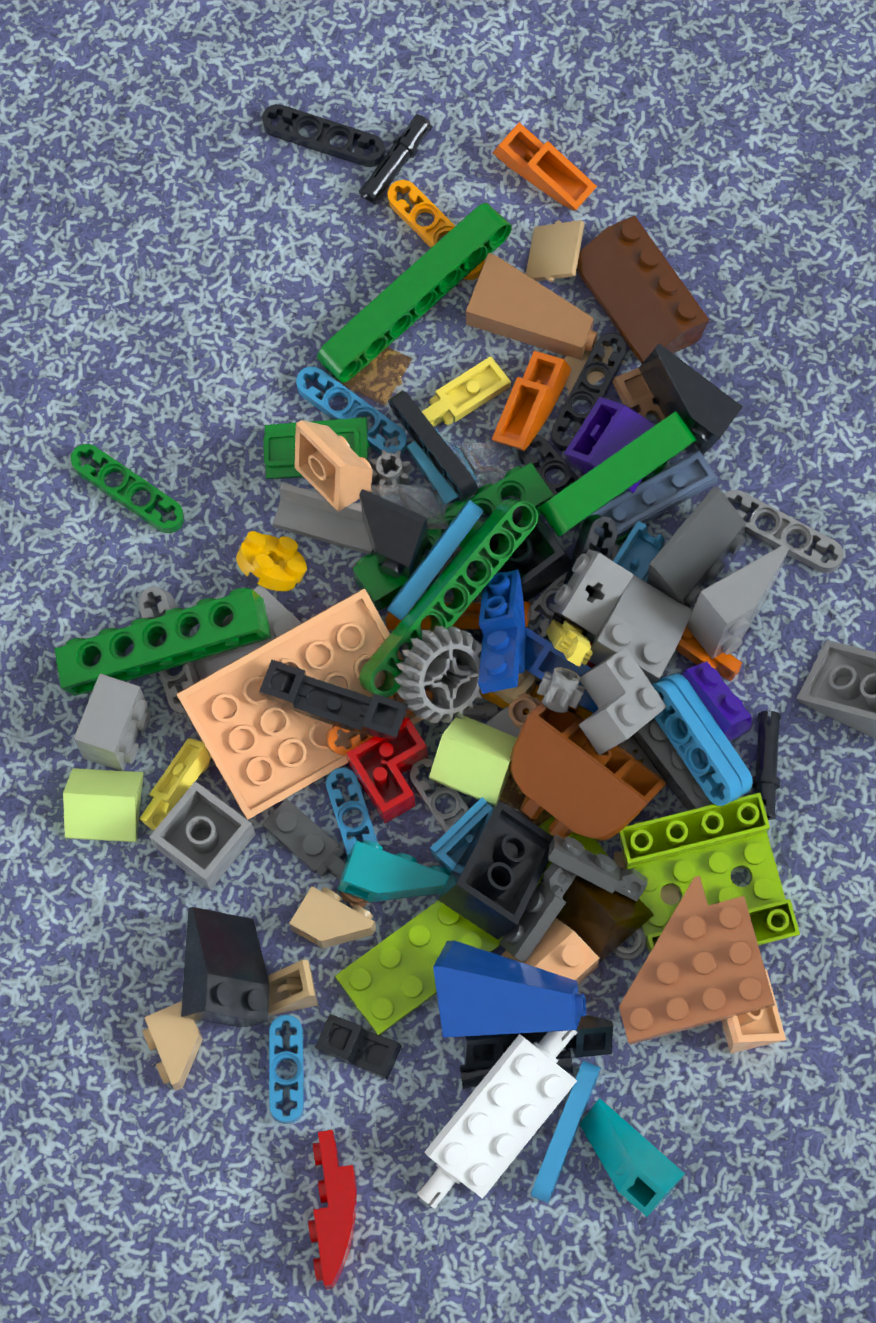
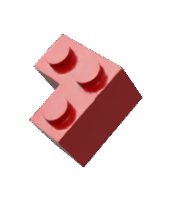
(380, 769)

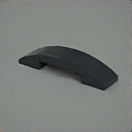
(331, 703)
(592, 1039)

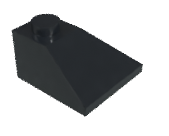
(395, 534)

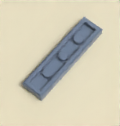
(658, 494)

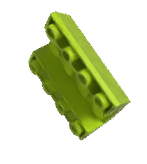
(711, 845)

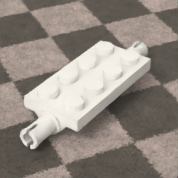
(499, 1117)

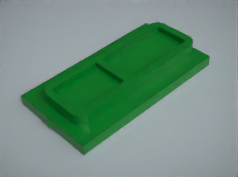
(280, 444)

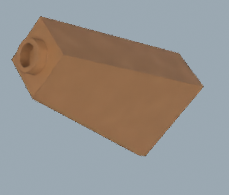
(528, 312)

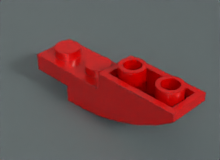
(336, 1223)

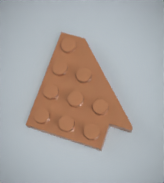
(698, 970)

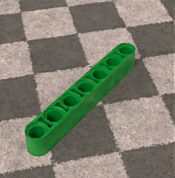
(414, 292)
(464, 589)

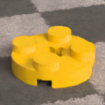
(272, 561)

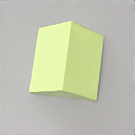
(473, 759)
(102, 805)

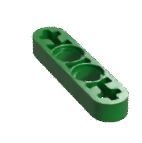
(130, 485)

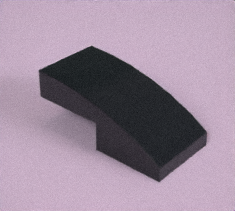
(358, 1046)

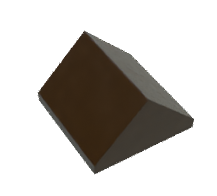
(601, 916)

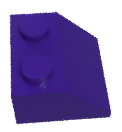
(719, 700)

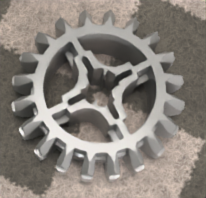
(433, 664)

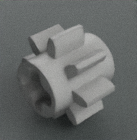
(386, 463)
(561, 689)

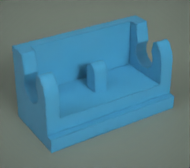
(639, 551)
(455, 841)

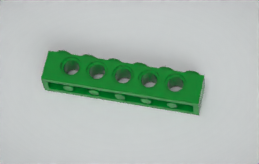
(518, 482)
(246, 628)

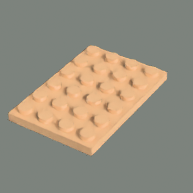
(268, 748)

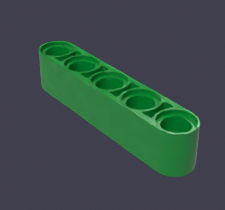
(617, 474)

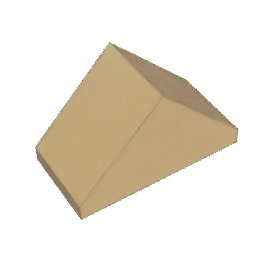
(292, 988)

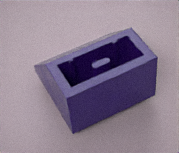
(604, 433)

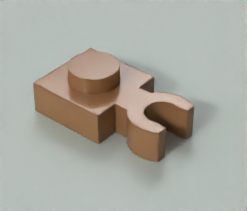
(636, 394)

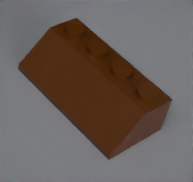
(640, 290)

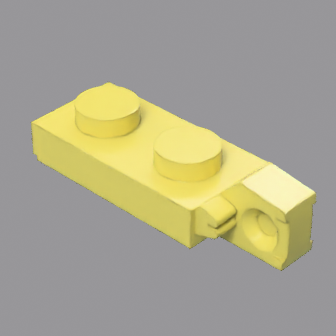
(467, 393)
(570, 641)
(177, 779)

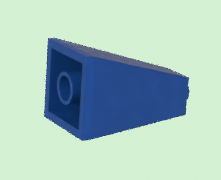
(501, 996)

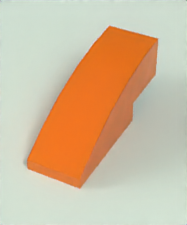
(544, 167)
(531, 400)

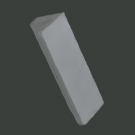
(314, 517)

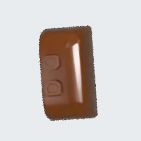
(573, 782)

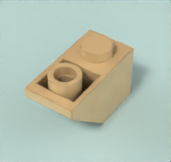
(328, 921)
(176, 1043)

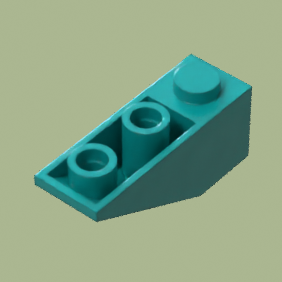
(385, 876)
(630, 1159)

